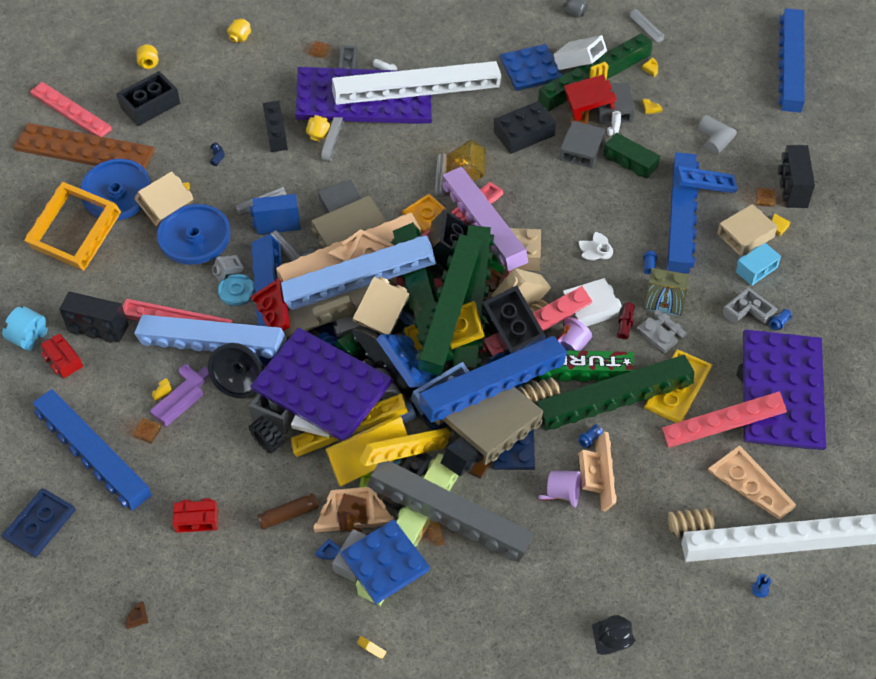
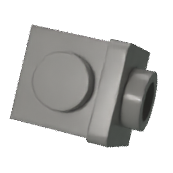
(226, 265)

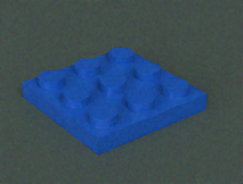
(530, 67)
(403, 356)
(385, 561)

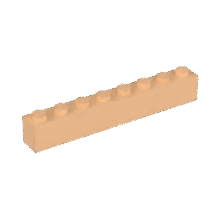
(321, 259)

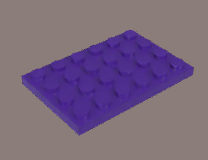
(795, 369)
(321, 384)

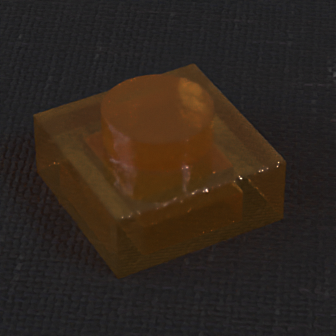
(319, 49)
(765, 197)
(147, 430)
(435, 533)

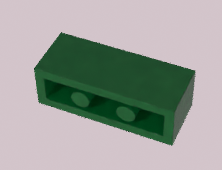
(631, 155)

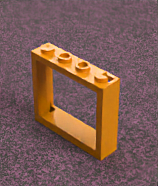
(94, 238)

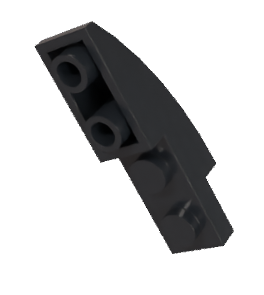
(375, 352)

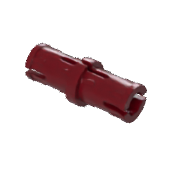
(626, 320)

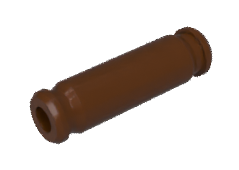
(287, 511)

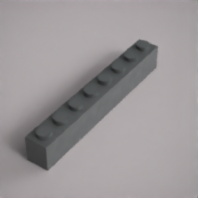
(450, 510)

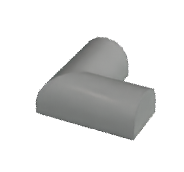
(719, 134)
(746, 303)

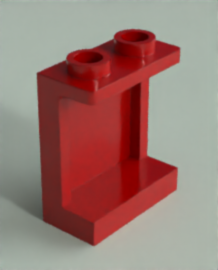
(589, 95)

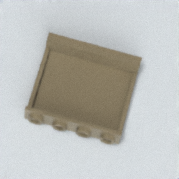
(346, 222)
(496, 422)

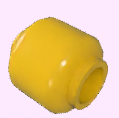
(239, 30)
(147, 56)
(317, 128)

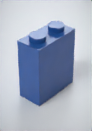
(275, 214)

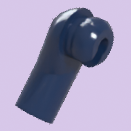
(218, 153)

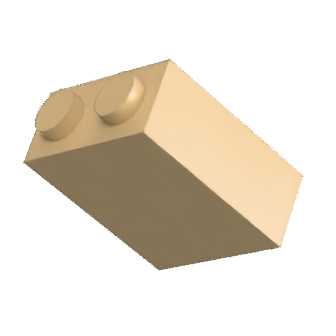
(163, 197)
(747, 230)
(531, 285)
(381, 306)

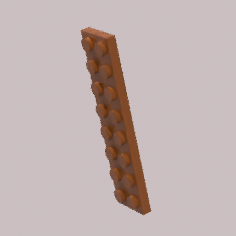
(79, 146)

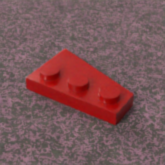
(272, 305)

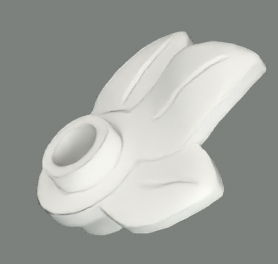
(593, 249)

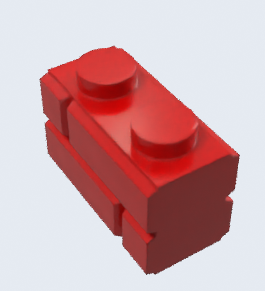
(61, 355)
(195, 515)

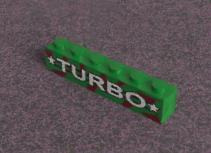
(591, 366)

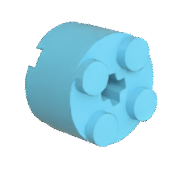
(24, 328)

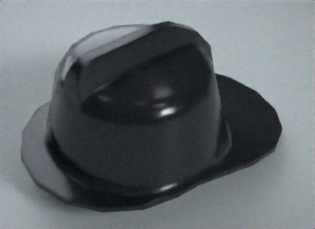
(613, 634)

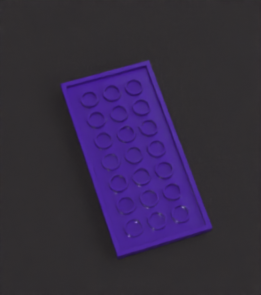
(316, 98)

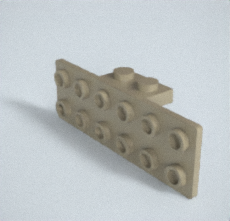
(324, 311)

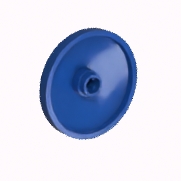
(117, 182)
(194, 234)

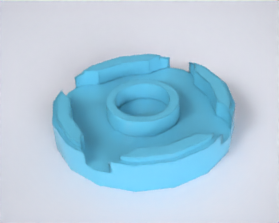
(231, 291)

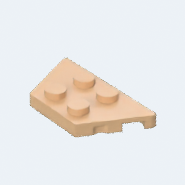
(358, 245)
(376, 508)

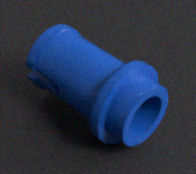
(649, 261)
(777, 322)
(586, 439)
(761, 586)

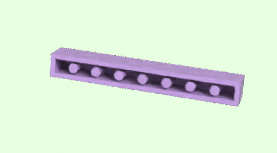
(481, 213)

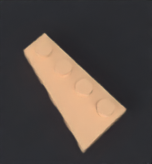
(751, 481)

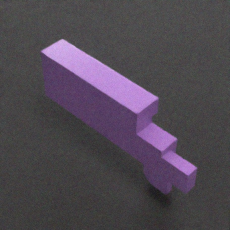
(182, 396)

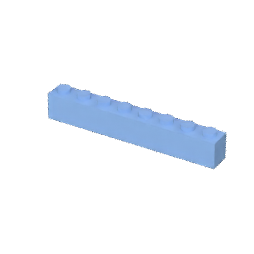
(358, 272)
(208, 334)

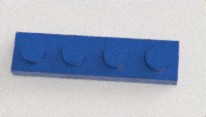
(705, 179)

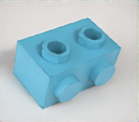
(758, 263)

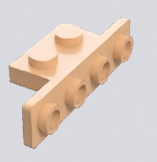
(597, 471)

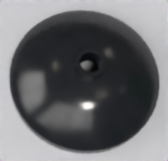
(229, 375)

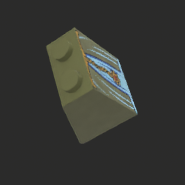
(666, 291)

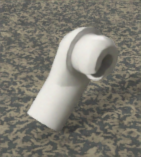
(383, 66)
(616, 121)

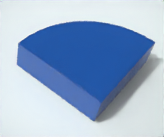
(328, 550)

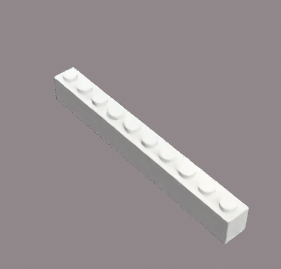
(415, 82)
(779, 538)

